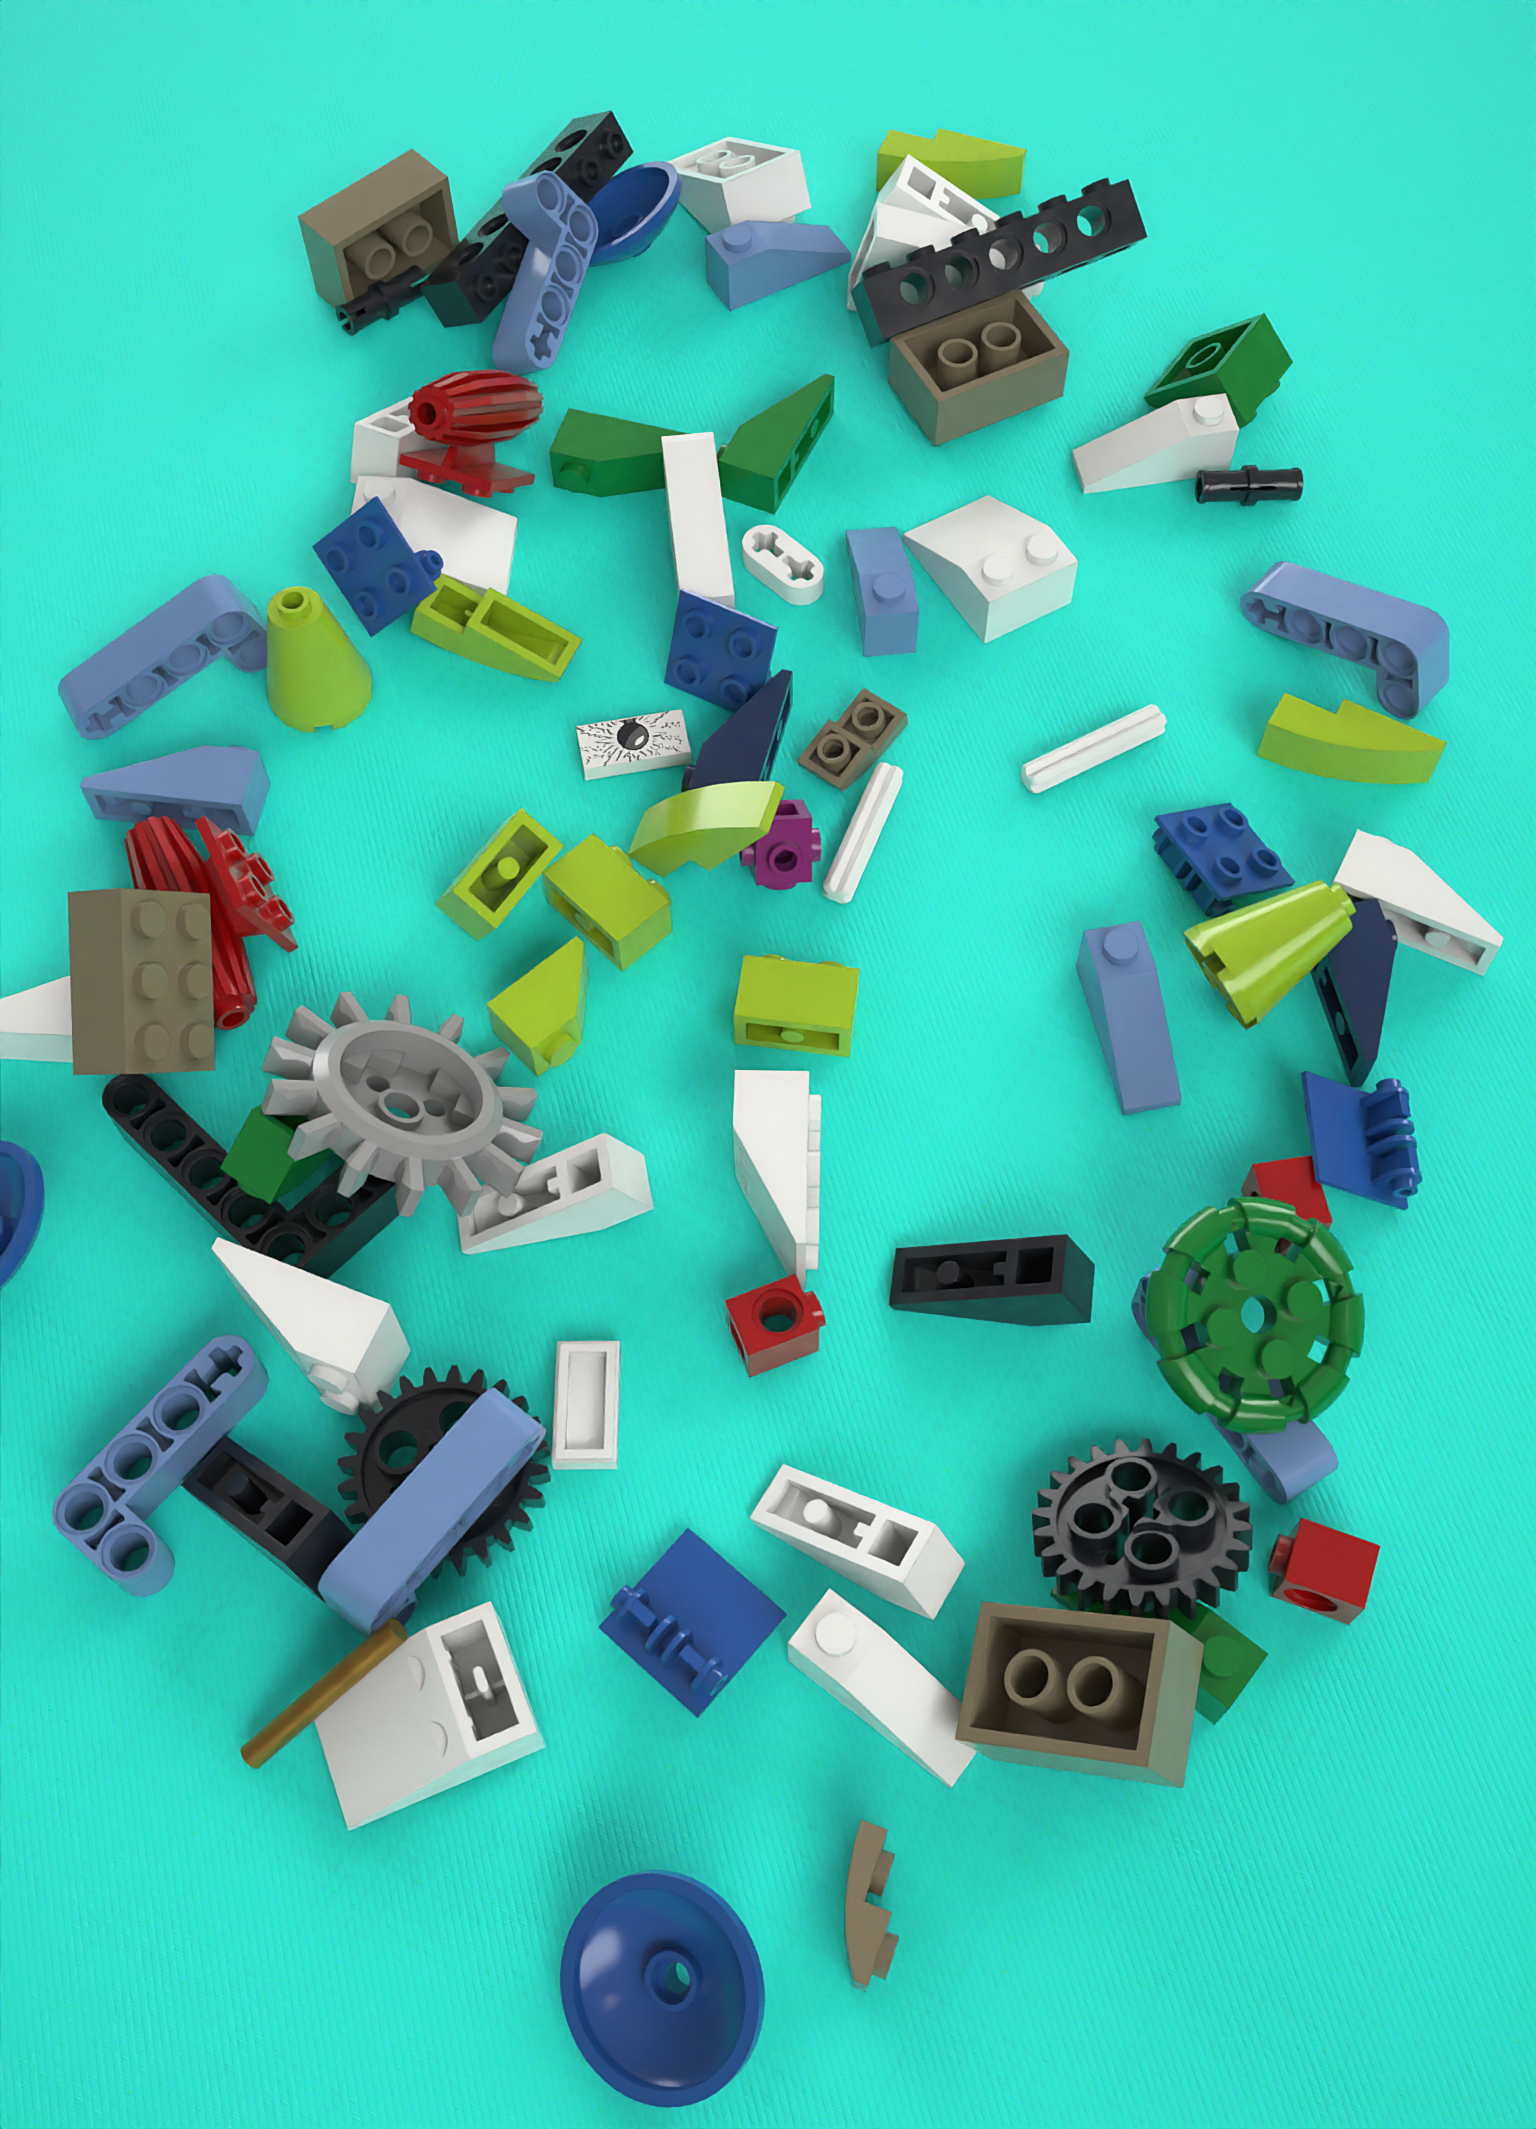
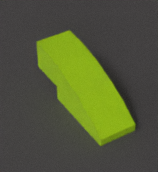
(970, 163)
(494, 631)
(1348, 744)
(705, 825)

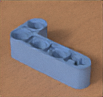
(551, 273)
(1358, 624)
(164, 653)
(173, 1457)
(1280, 1462)
(429, 1514)

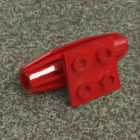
(471, 415)
(240, 900)

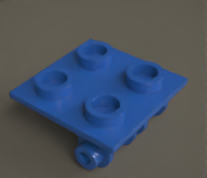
(377, 566)
(719, 652)
(1218, 856)
(1362, 1139)
(691, 1622)

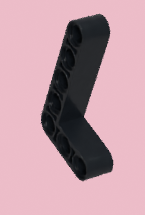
(227, 1205)

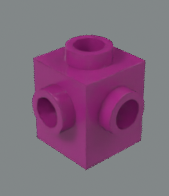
(787, 850)

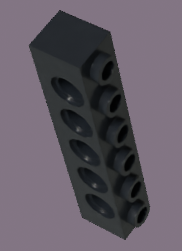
(1114, 228)
(490, 255)

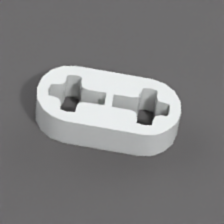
(777, 568)

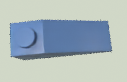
(768, 257)
(883, 591)
(206, 780)
(1129, 1016)

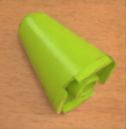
(312, 664)
(1269, 946)

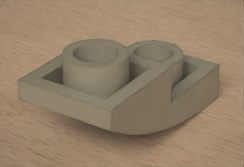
(854, 742)
(865, 1925)

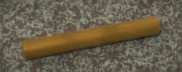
(324, 1693)

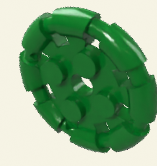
(1291, 1315)

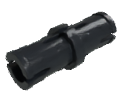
(381, 300)
(1248, 485)

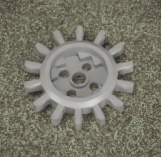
(363, 1066)

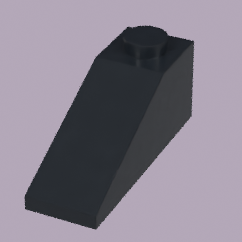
(997, 1281)
(269, 1512)

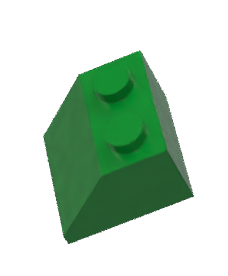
(1234, 360)

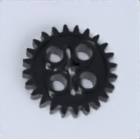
(420, 1421)
(1142, 1531)

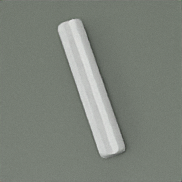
(1093, 749)
(862, 833)

